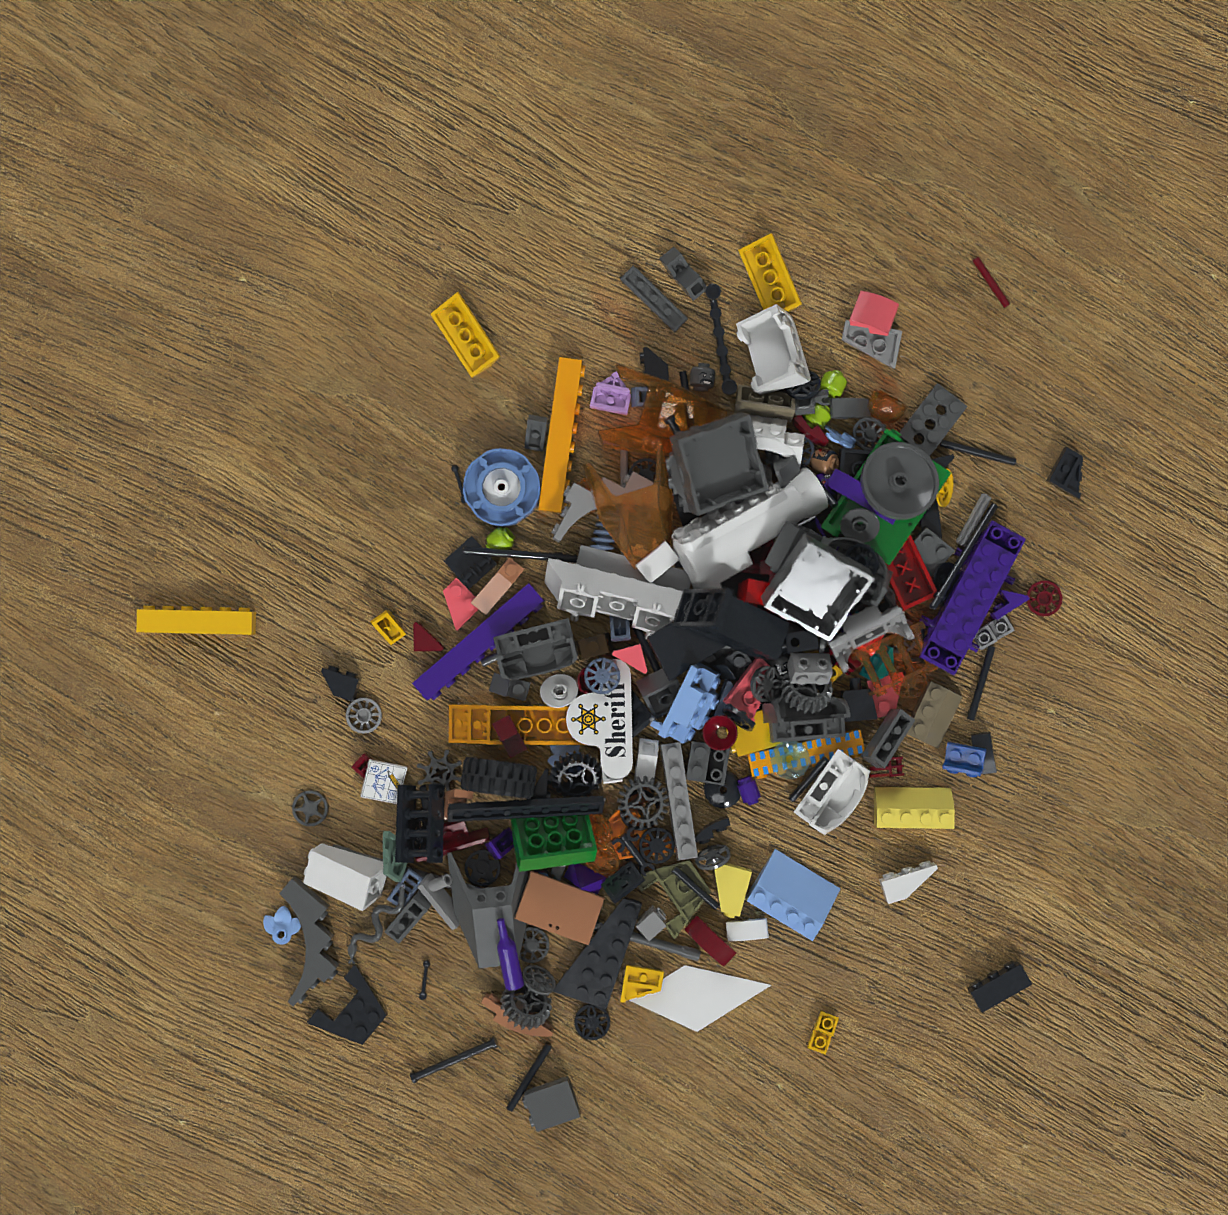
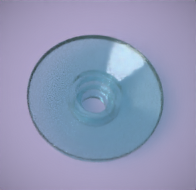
(792, 769)

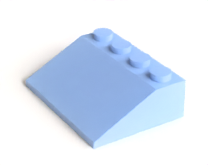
(793, 894)

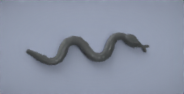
(352, 948)

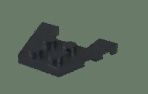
(359, 1016)

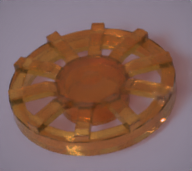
(598, 828)

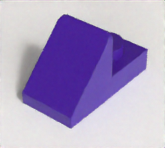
(1012, 601)

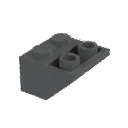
(706, 763)

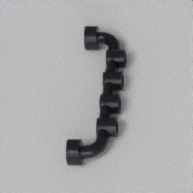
(728, 386)

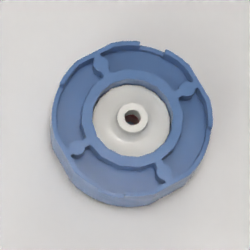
(500, 468)

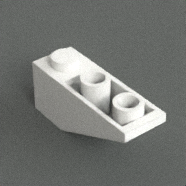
(903, 884)

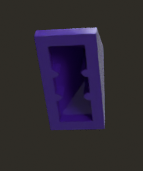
(584, 878)

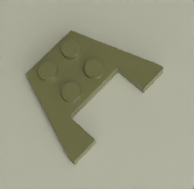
(682, 896)

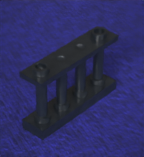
(406, 823)

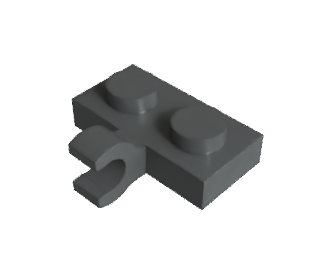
(807, 406)

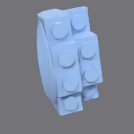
(691, 704)

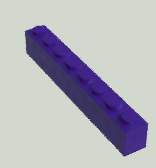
(477, 642)

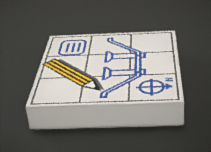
(382, 781)

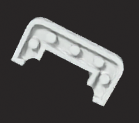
(774, 350)

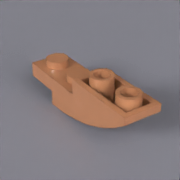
(493, 1003)

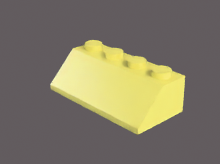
(914, 807)

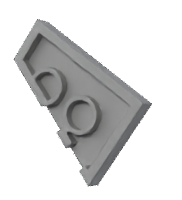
(877, 346)

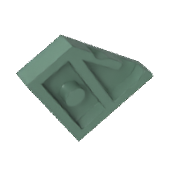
(390, 868)

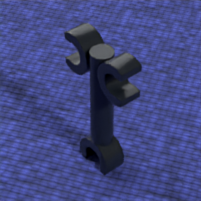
(626, 840)

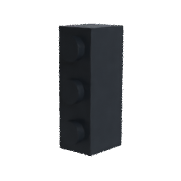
(999, 985)

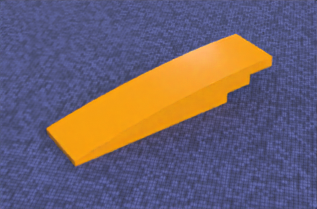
(474, 724)

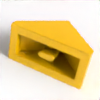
(388, 627)

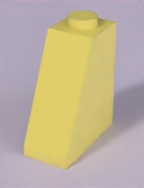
(732, 886)

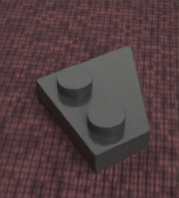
(932, 549)

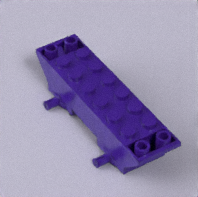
(971, 597)

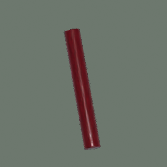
(991, 282)

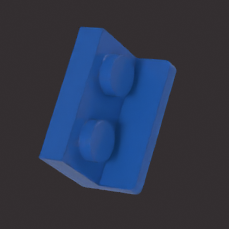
(964, 759)

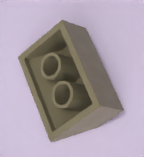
(770, 405)
(933, 714)

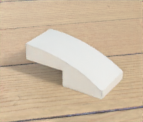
(747, 929)

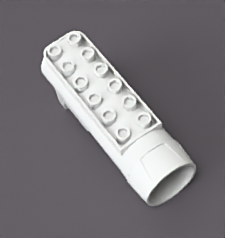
(721, 540)

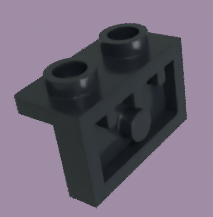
(622, 882)

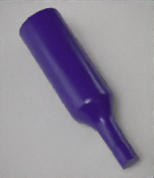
(509, 959)

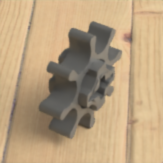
(436, 763)

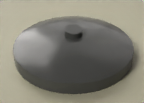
(899, 481)

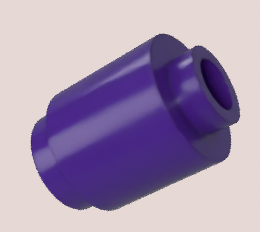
(748, 790)

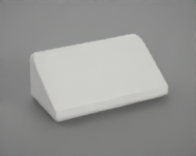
(657, 562)

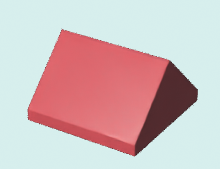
(633, 656)

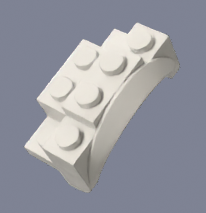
(772, 436)
(834, 793)

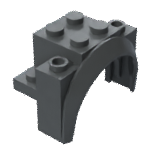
(536, 650)

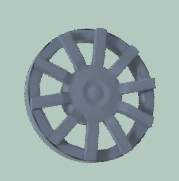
(602, 676)

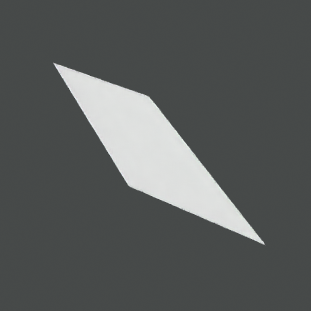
(699, 996)

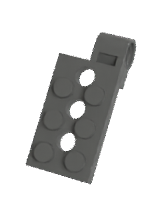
(927, 411)

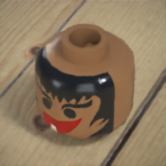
(824, 461)

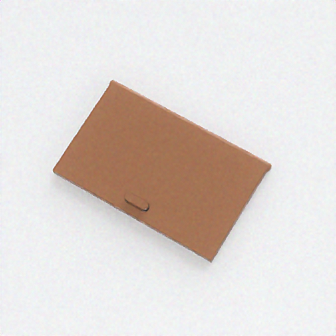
(555, 903)

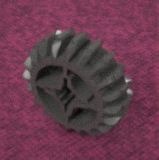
(806, 696)
(651, 800)
(517, 1010)

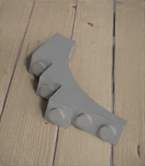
(582, 501)

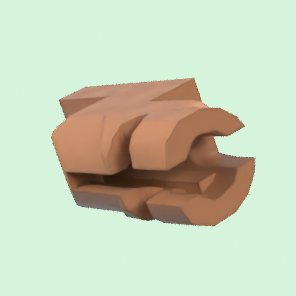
(456, 796)

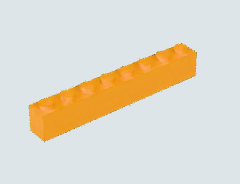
(560, 434)

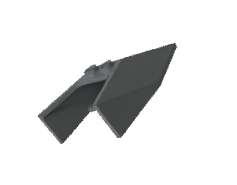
(479, 910)

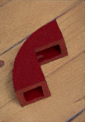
(710, 941)

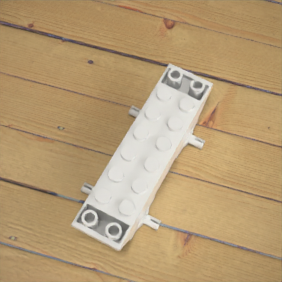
(591, 591)

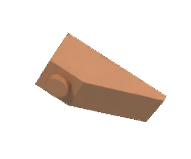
(497, 585)

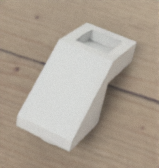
(646, 759)

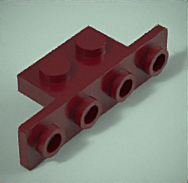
(459, 838)

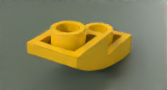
(822, 1032)

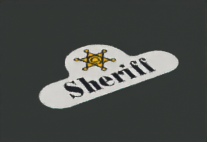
(606, 722)

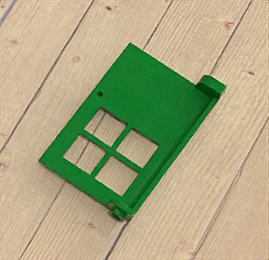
(890, 537)

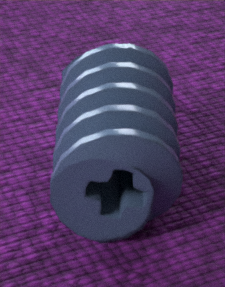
(603, 539)

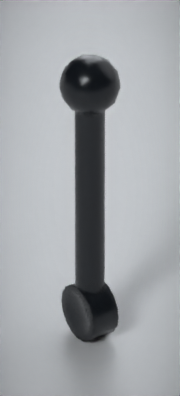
(455, 468)
(423, 995)

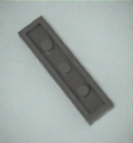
(653, 299)

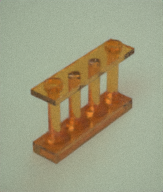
(881, 647)

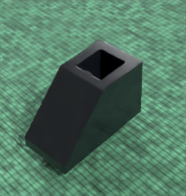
(653, 364)
(341, 684)

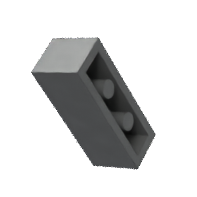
(888, 738)

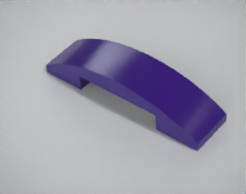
(852, 489)

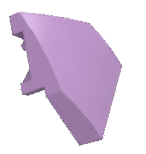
(611, 395)

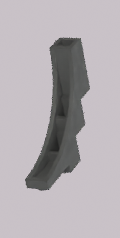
(318, 963)

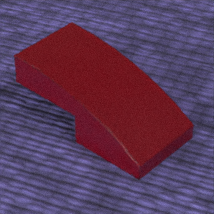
(815, 435)

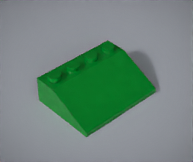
(553, 841)

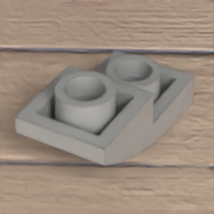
(993, 632)

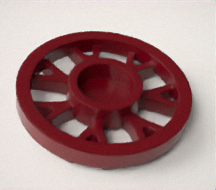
(1044, 598)

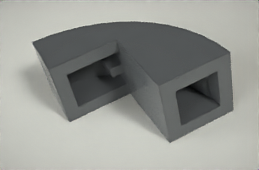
(683, 274)

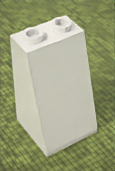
(345, 875)

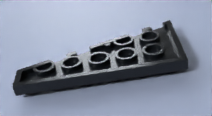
(599, 963)

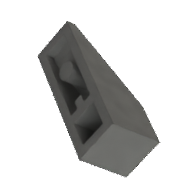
(408, 917)

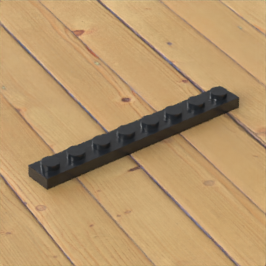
(525, 808)

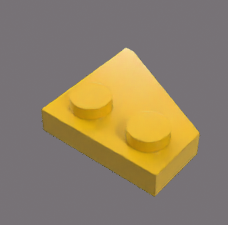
(640, 982)

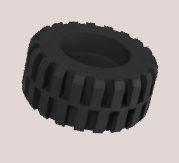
(498, 778)

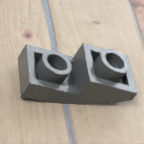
(849, 408)

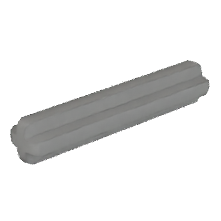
(973, 519)

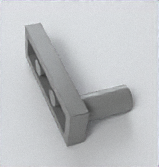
(435, 893)

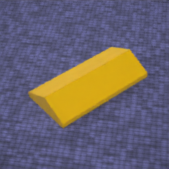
(769, 274)
(465, 335)

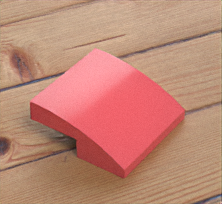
(874, 313)

